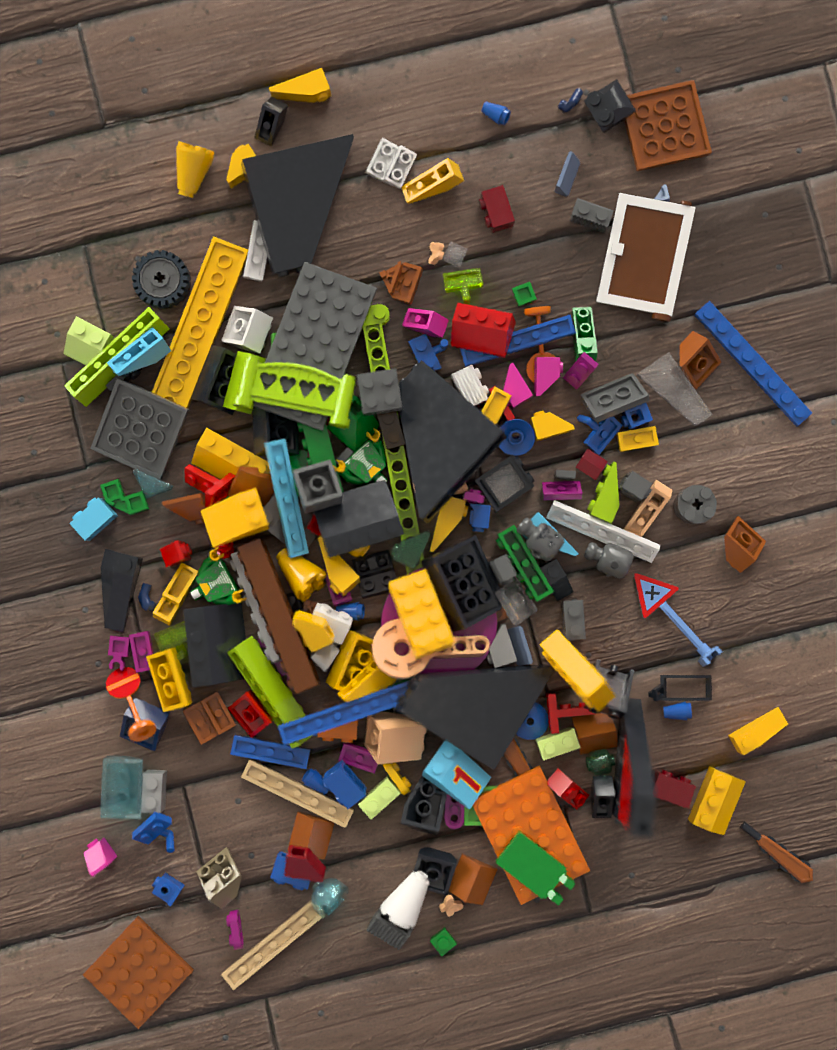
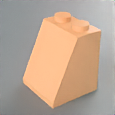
(394, 738)

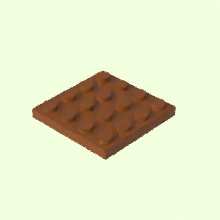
(667, 126)
(138, 972)

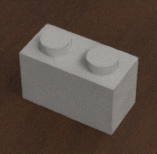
(154, 791)

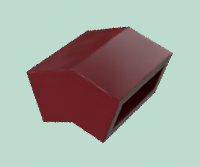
(591, 464)

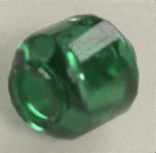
(600, 762)

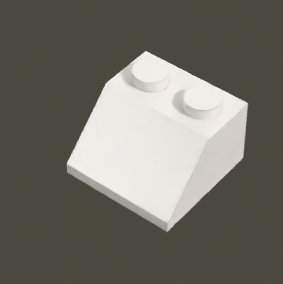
(247, 329)

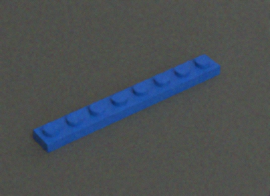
(753, 363)
(341, 714)

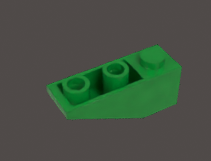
(585, 334)

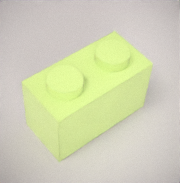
(558, 743)
(379, 797)

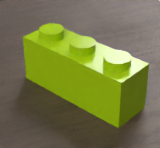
(235, 380)

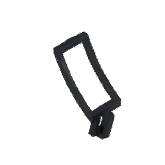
(662, 689)

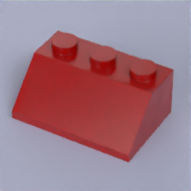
(482, 330)

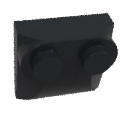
(609, 105)
(438, 867)

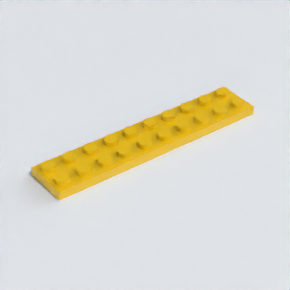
(200, 321)

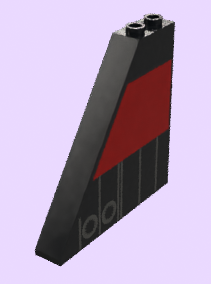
(633, 775)

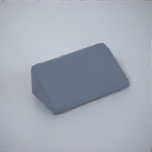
(567, 175)
(520, 645)

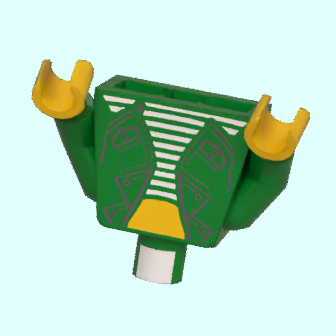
(365, 463)
(216, 582)

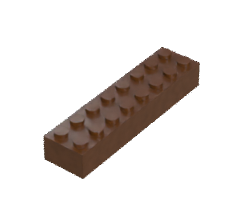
(279, 616)

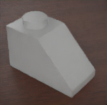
(501, 648)
(325, 655)

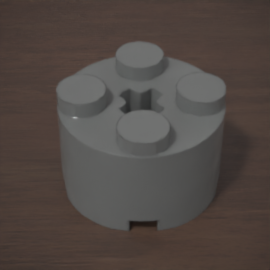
(695, 515)

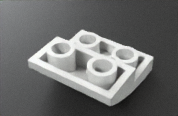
(391, 163)

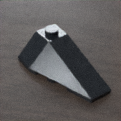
(119, 582)
(424, 807)

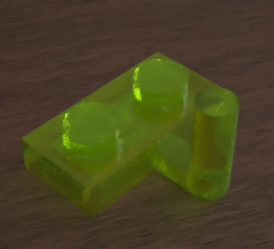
(463, 282)
(172, 637)

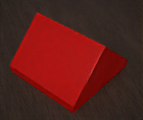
(250, 713)

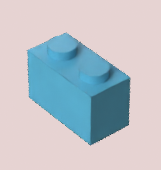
(93, 518)

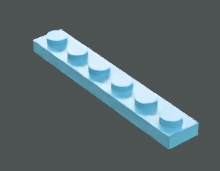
(286, 498)

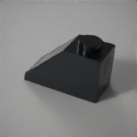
(270, 120)
(557, 579)
(602, 796)

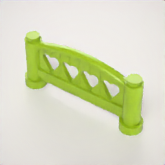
(335, 406)

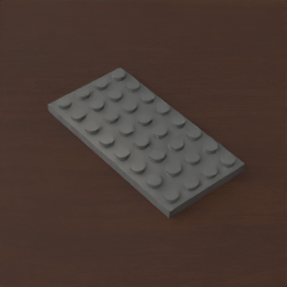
(319, 333)

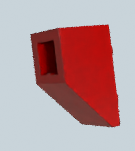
(176, 553)
(567, 789)

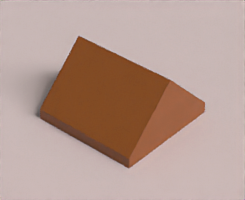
(594, 732)
(312, 833)
(472, 880)

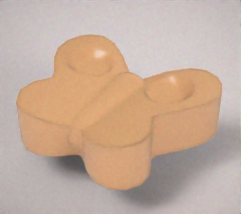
(437, 253)
(450, 905)

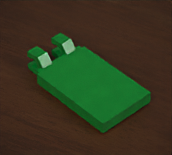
(534, 867)

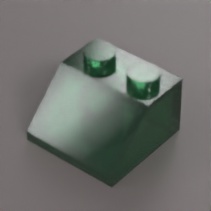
(410, 550)

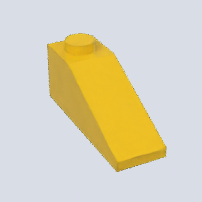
(305, 88)
(433, 181)
(447, 520)
(340, 574)
(368, 681)
(758, 731)

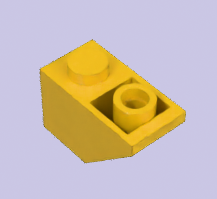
(314, 630)

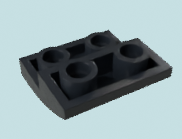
(374, 573)

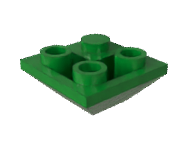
(355, 435)

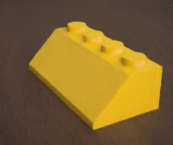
(223, 456)

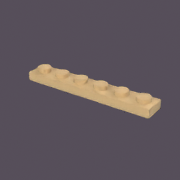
(297, 793)
(271, 946)

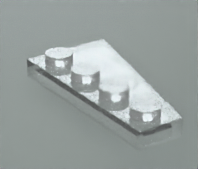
(672, 385)

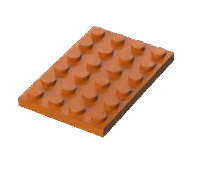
(529, 806)

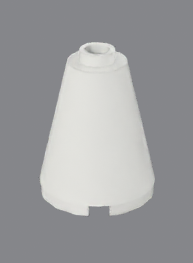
(407, 900)

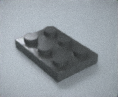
(615, 397)

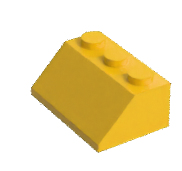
(352, 658)
(169, 680)
(716, 801)

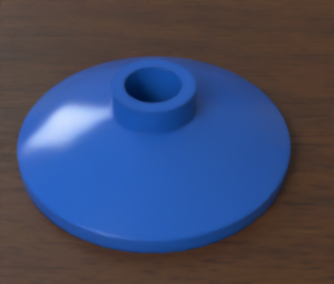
(520, 444)
(539, 725)

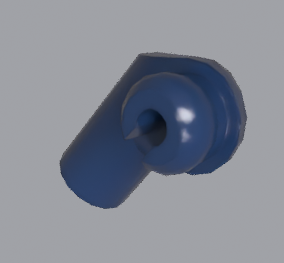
(573, 101)
(144, 599)

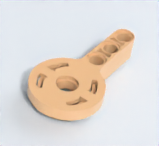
(384, 650)

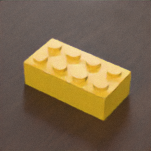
(420, 614)
(576, 671)

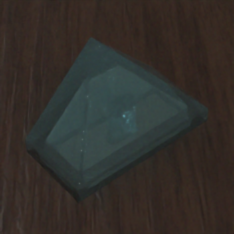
(150, 485)

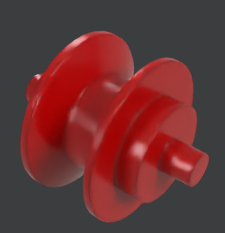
(226, 548)

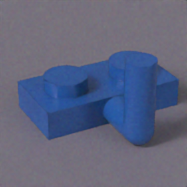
(424, 351)
(601, 434)
(152, 828)

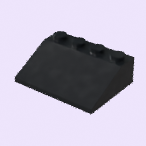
(360, 520)
(463, 583)
(210, 635)

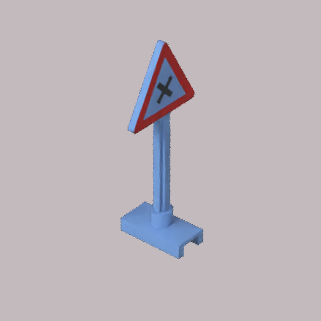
(653, 595)

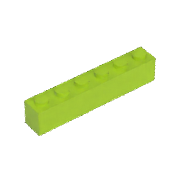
(97, 373)
(267, 684)

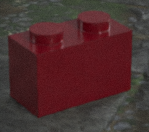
(497, 209)
(673, 789)

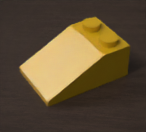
(235, 518)

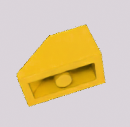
(235, 172)
(549, 425)

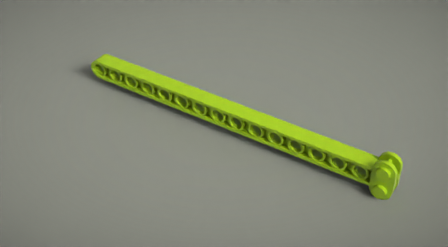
(376, 318)

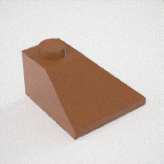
(697, 358)
(188, 507)
(742, 545)

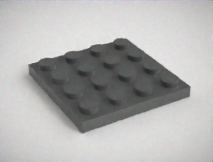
(139, 428)

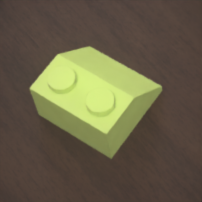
(85, 341)

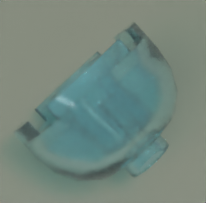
(327, 896)

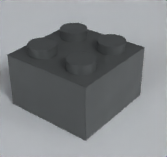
(379, 392)
(317, 486)

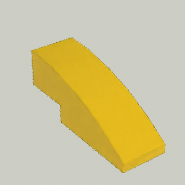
(175, 594)

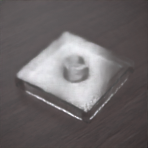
(516, 602)

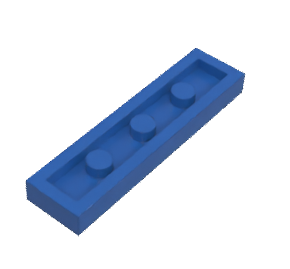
(270, 751)

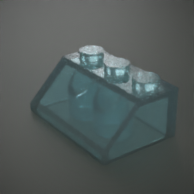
(121, 787)

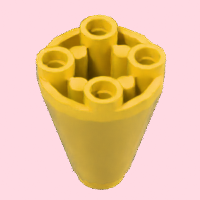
(192, 167)
(301, 574)

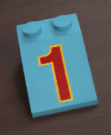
(456, 774)

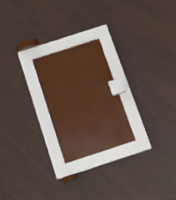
(646, 255)

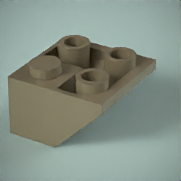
(220, 878)

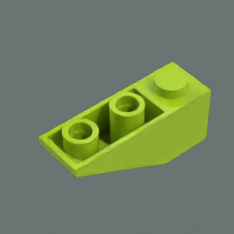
(607, 498)

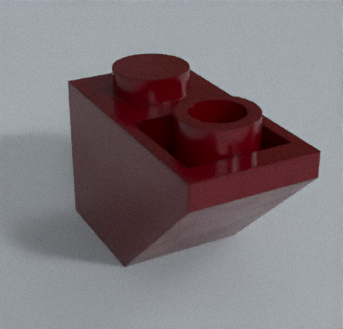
(303, 864)

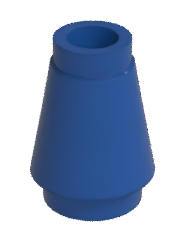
(497, 113)
(355, 610)
(678, 711)
(314, 780)

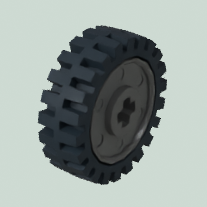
(172, 288)

